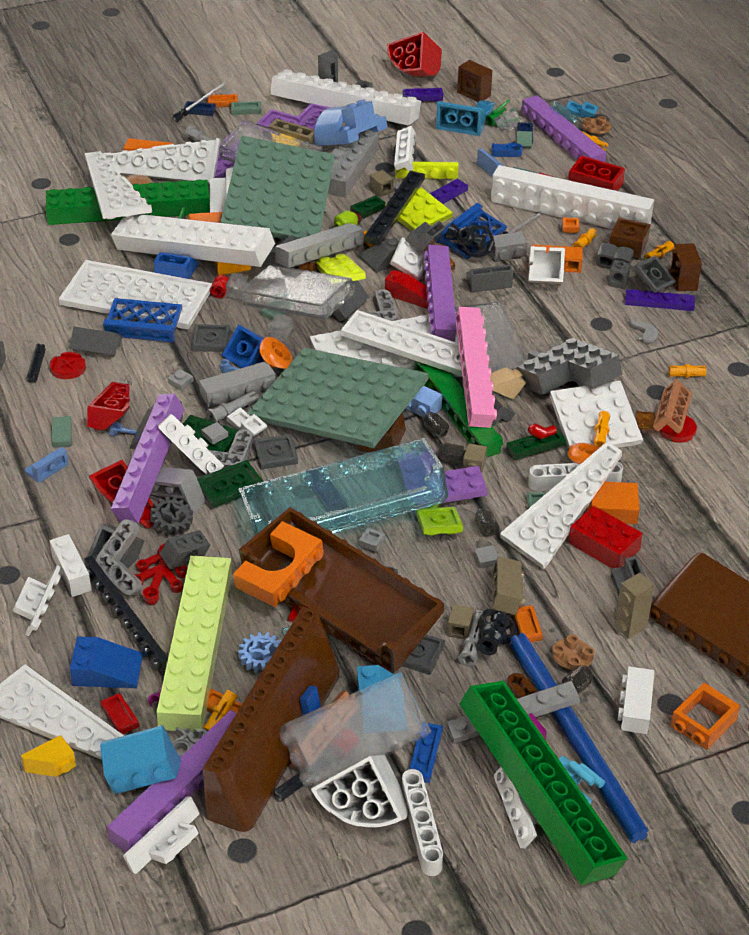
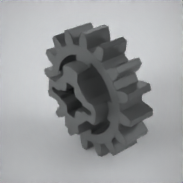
(171, 516)

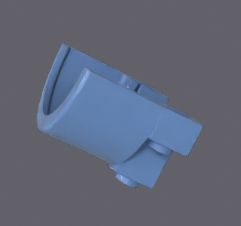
(357, 119)

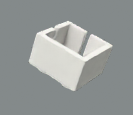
(546, 266)

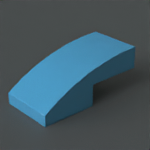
(487, 106)
(586, 110)

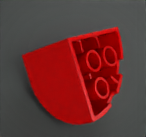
(416, 55)

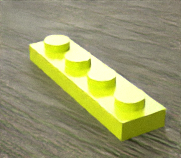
(432, 170)

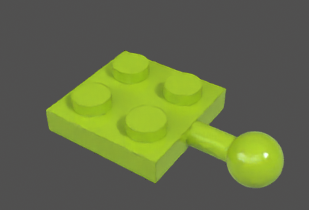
(439, 520)

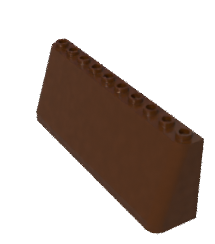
(353, 594)
(709, 611)
(250, 753)

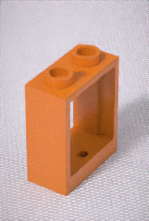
(714, 701)

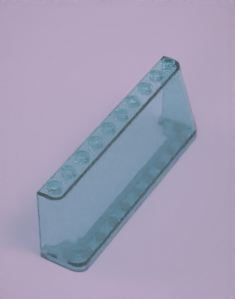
(352, 489)

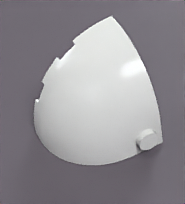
(364, 794)

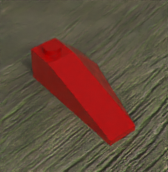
(406, 288)
(108, 406)
(108, 483)

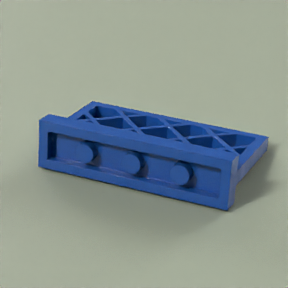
(471, 217)
(140, 329)

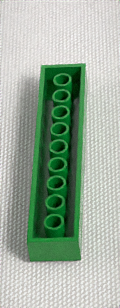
(165, 198)
(543, 782)

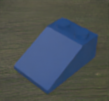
(104, 664)

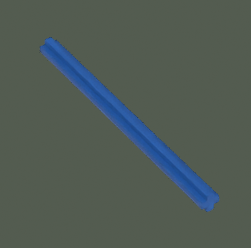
(581, 742)

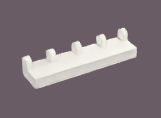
(405, 148)

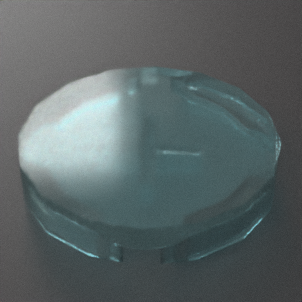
(564, 111)

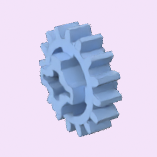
(257, 651)

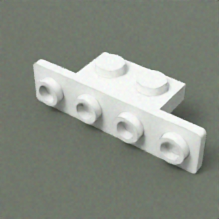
(192, 447)
(33, 598)
(517, 810)
(165, 838)

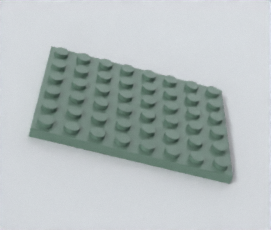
(278, 188)
(339, 397)

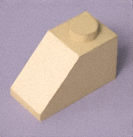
(507, 382)

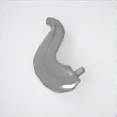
(651, 331)

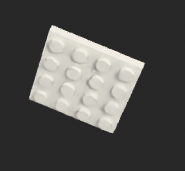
(579, 410)

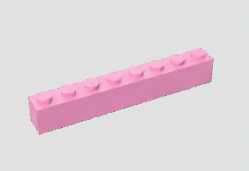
(475, 367)

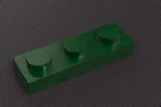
(532, 445)

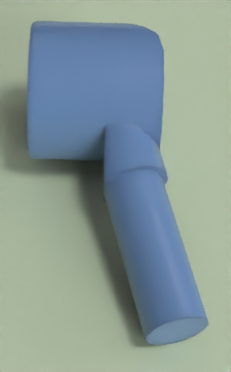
(225, 366)
(117, 427)

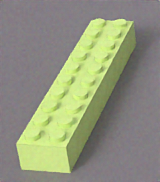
(195, 644)

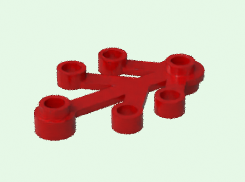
(151, 593)

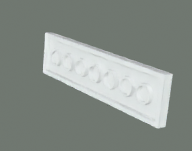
(404, 341)

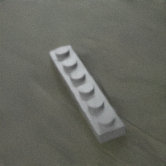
(536, 703)

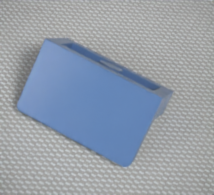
(487, 162)
(48, 465)

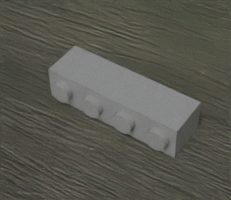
(236, 383)

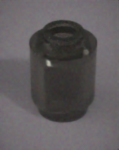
(435, 425)
(451, 453)
(486, 522)
(580, 677)

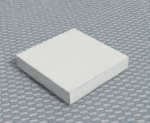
(408, 260)

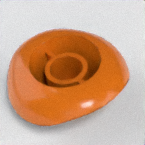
(275, 353)
(581, 451)

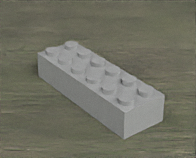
(351, 162)

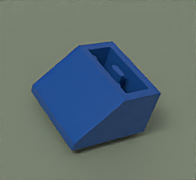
(175, 265)

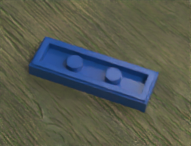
(426, 752)

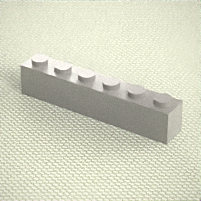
(319, 245)

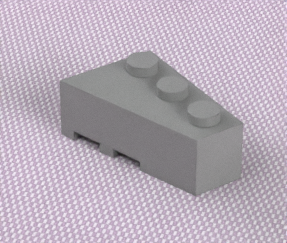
(178, 484)

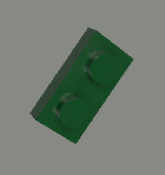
(368, 206)

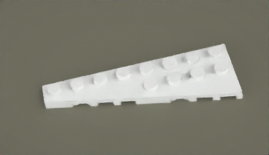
(170, 161)
(112, 190)
(548, 522)
(46, 710)

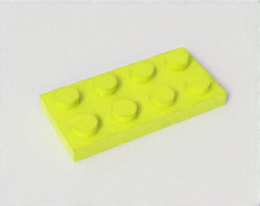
(340, 266)

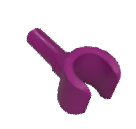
(155, 697)

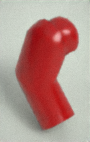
(541, 432)

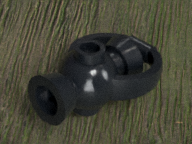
(467, 237)
(494, 632)

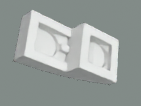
(241, 420)

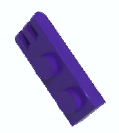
(424, 94)
(450, 191)

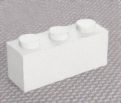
(72, 567)
(636, 700)

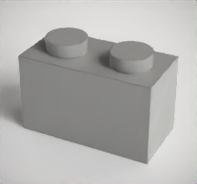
(509, 246)

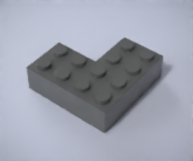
(569, 362)

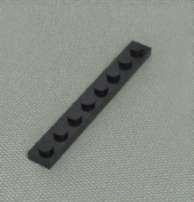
(394, 208)
(128, 618)

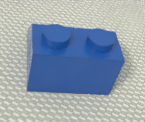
(244, 347)

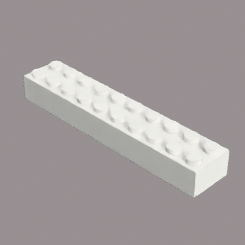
(336, 94)
(567, 198)
(194, 239)

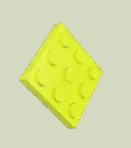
(422, 209)

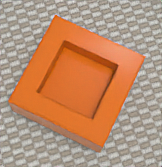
(570, 225)

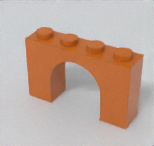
(275, 585)

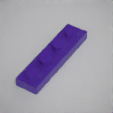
(660, 300)

